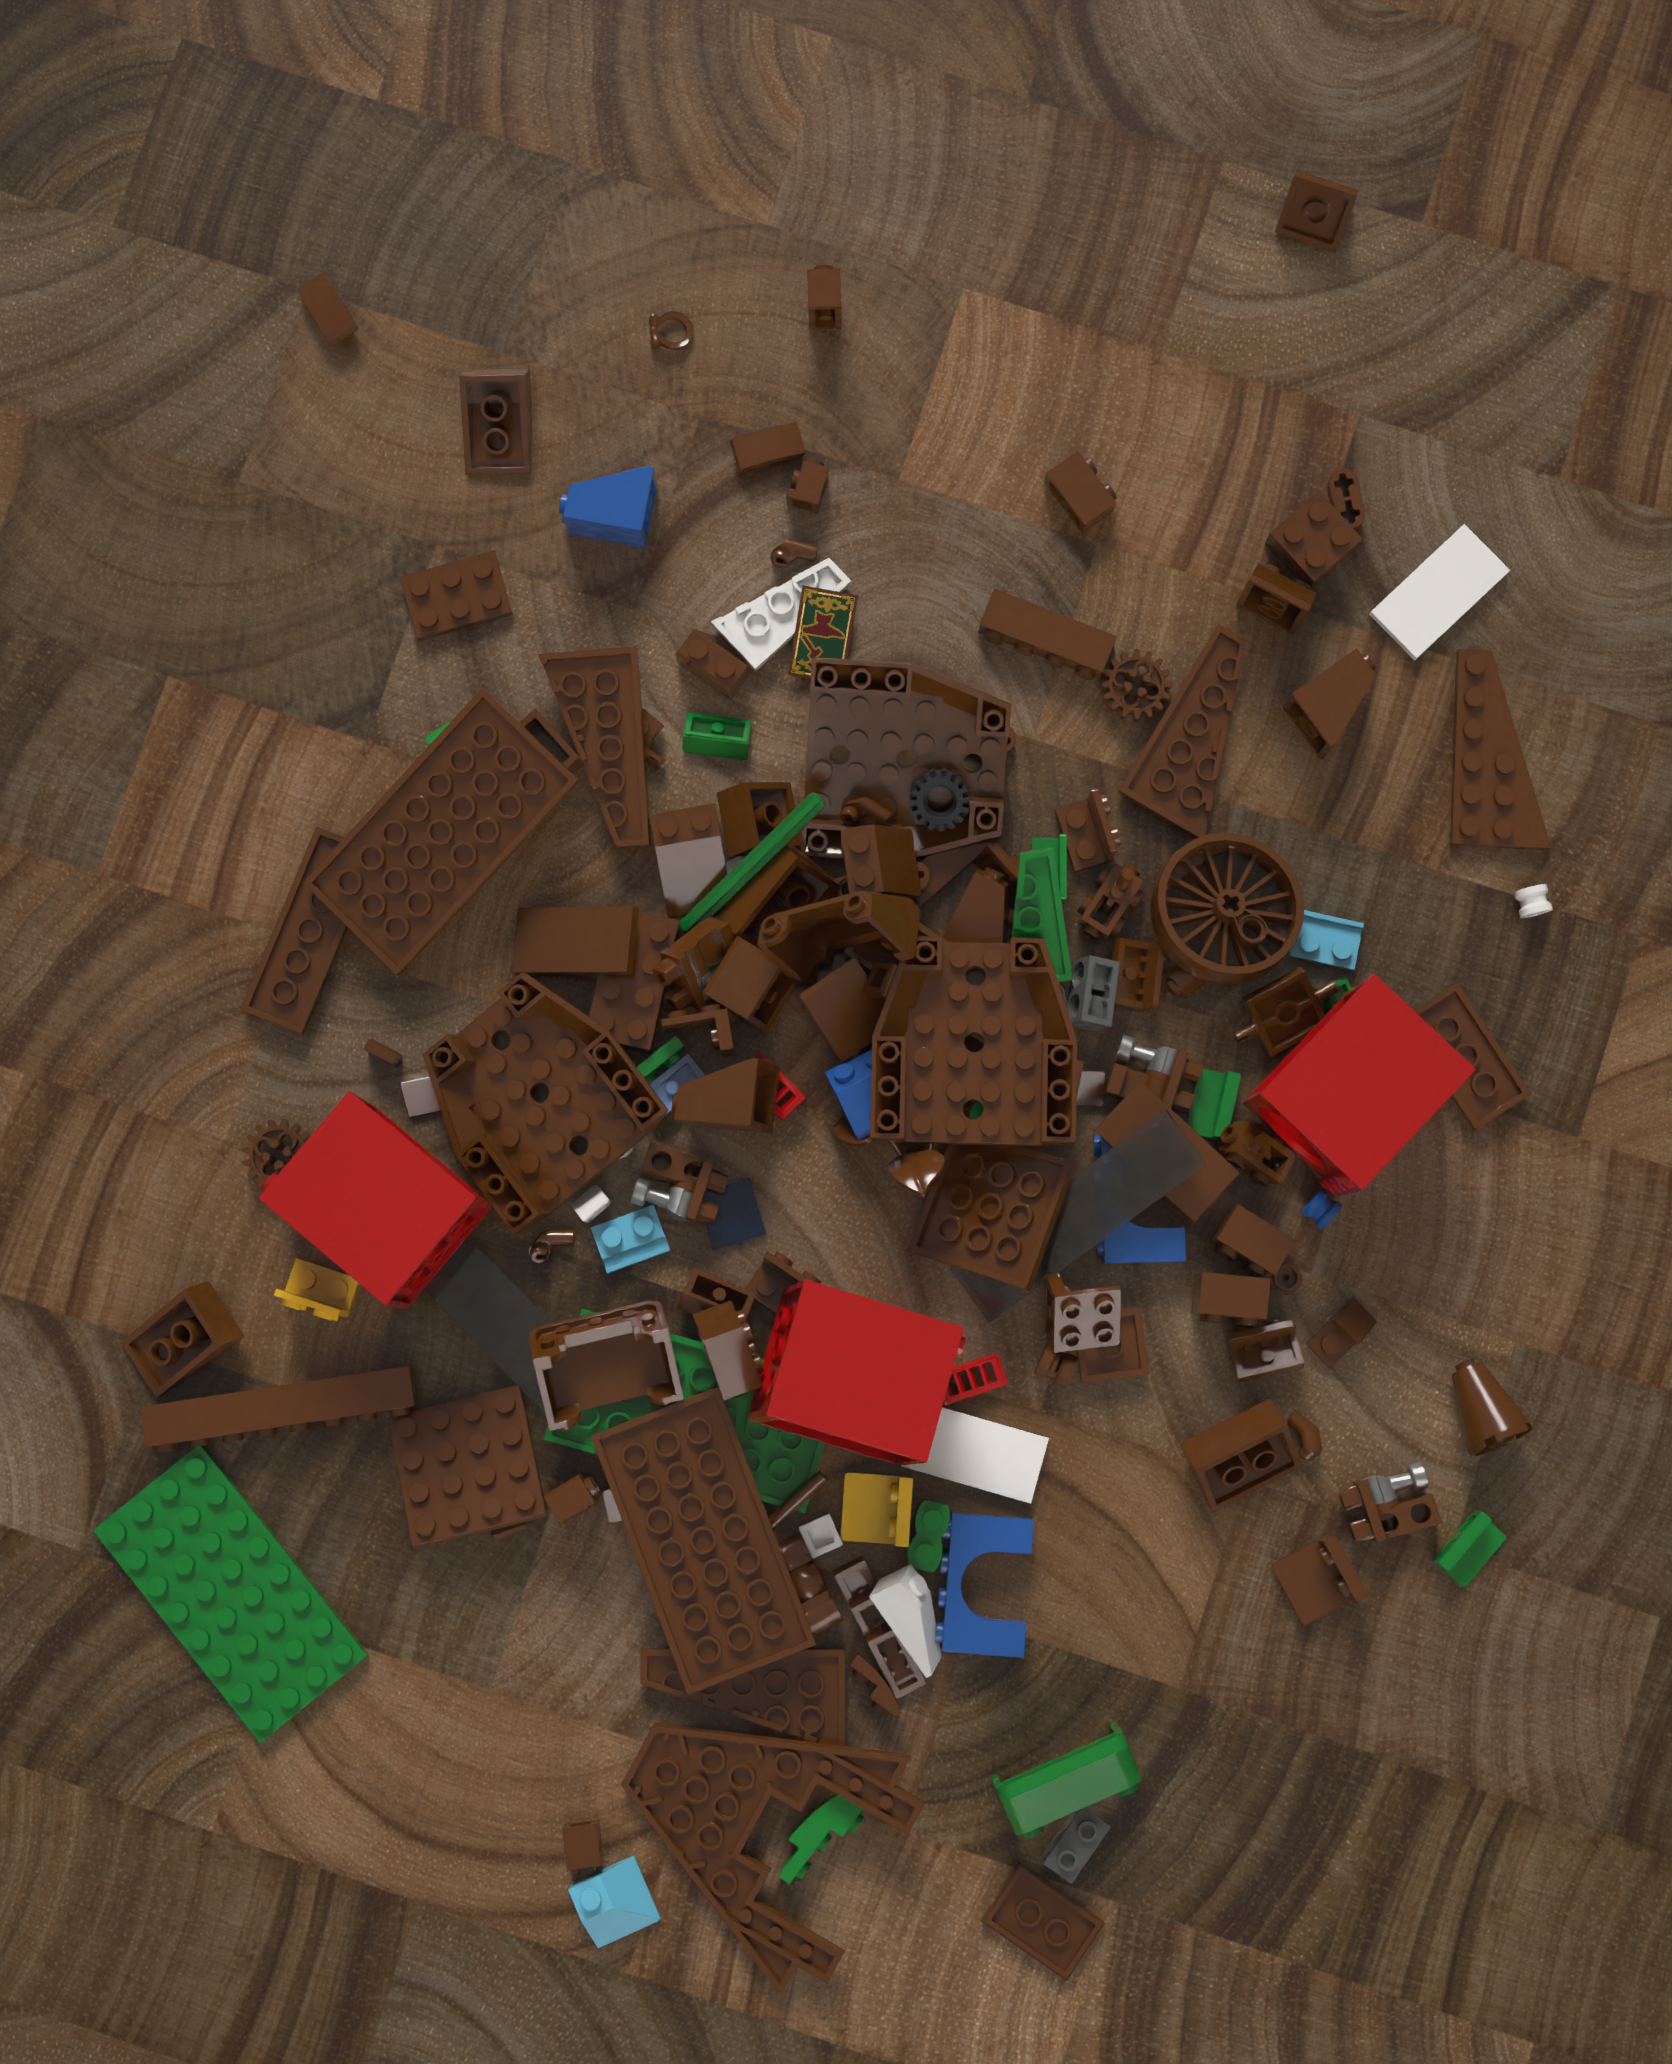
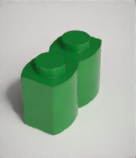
(930, 1525)

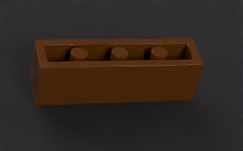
(1046, 634)

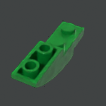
(813, 1834)

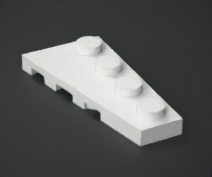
(769, 622)

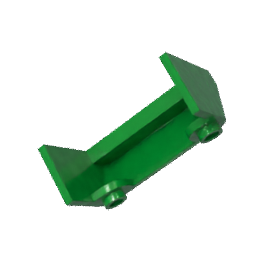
(1069, 1783)

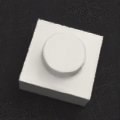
(820, 1536)

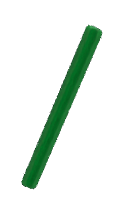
(754, 861)

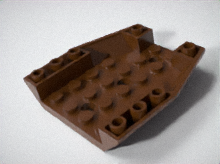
(892, 708)
(1020, 1075)
(510, 1140)

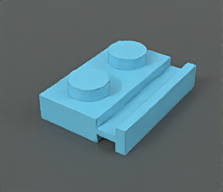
(1328, 941)
(630, 1239)

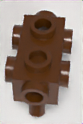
(1116, 892)
(1247, 1147)

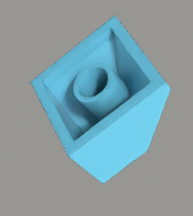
(614, 1902)

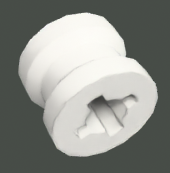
(1533, 901)

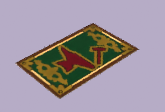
(821, 628)

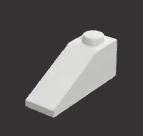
(909, 1611)

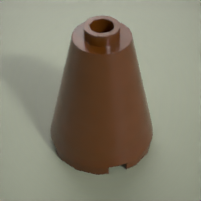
(1486, 1409)

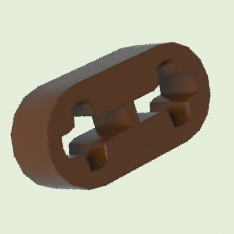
(1353, 494)

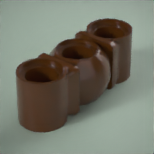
(810, 1586)

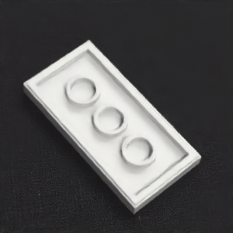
(1439, 592)
(985, 1455)

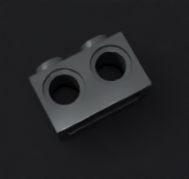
(1092, 993)
(1075, 1843)

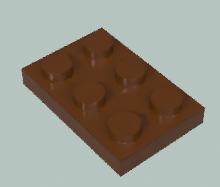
(456, 595)

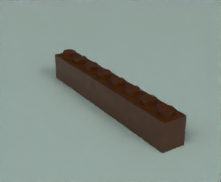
(279, 1406)

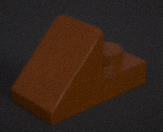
(1341, 1332)

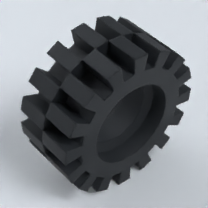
(933, 818)

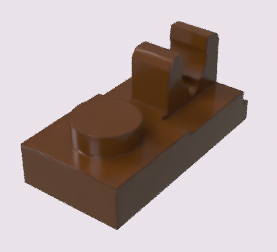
(997, 859)

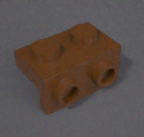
(1138, 973)
(1265, 1350)

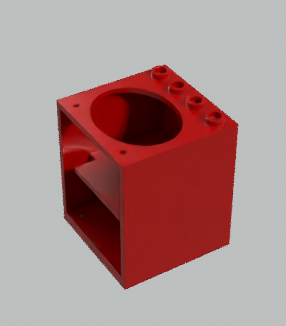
(1359, 1086)
(375, 1202)
(855, 1373)

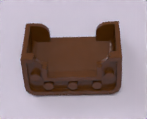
(810, 934)
(604, 1361)

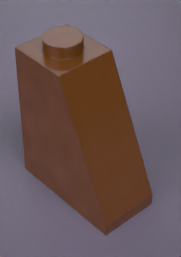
(982, 910)

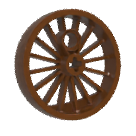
(1215, 898)

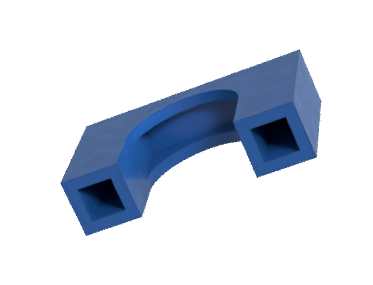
(1137, 1243)
(961, 1627)

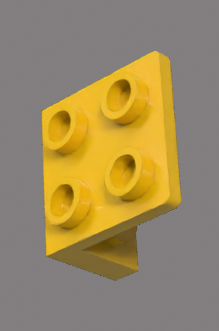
(319, 1288)
(876, 1508)

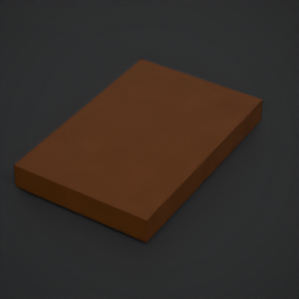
(1042, 1921)

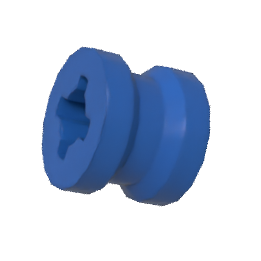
(1321, 1208)

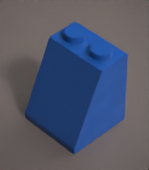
(612, 507)

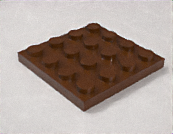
(993, 1211)
(467, 1467)

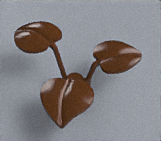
(912, 1170)

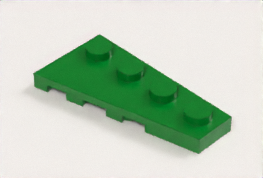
(1039, 907)

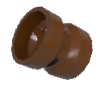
(1048, 1363)

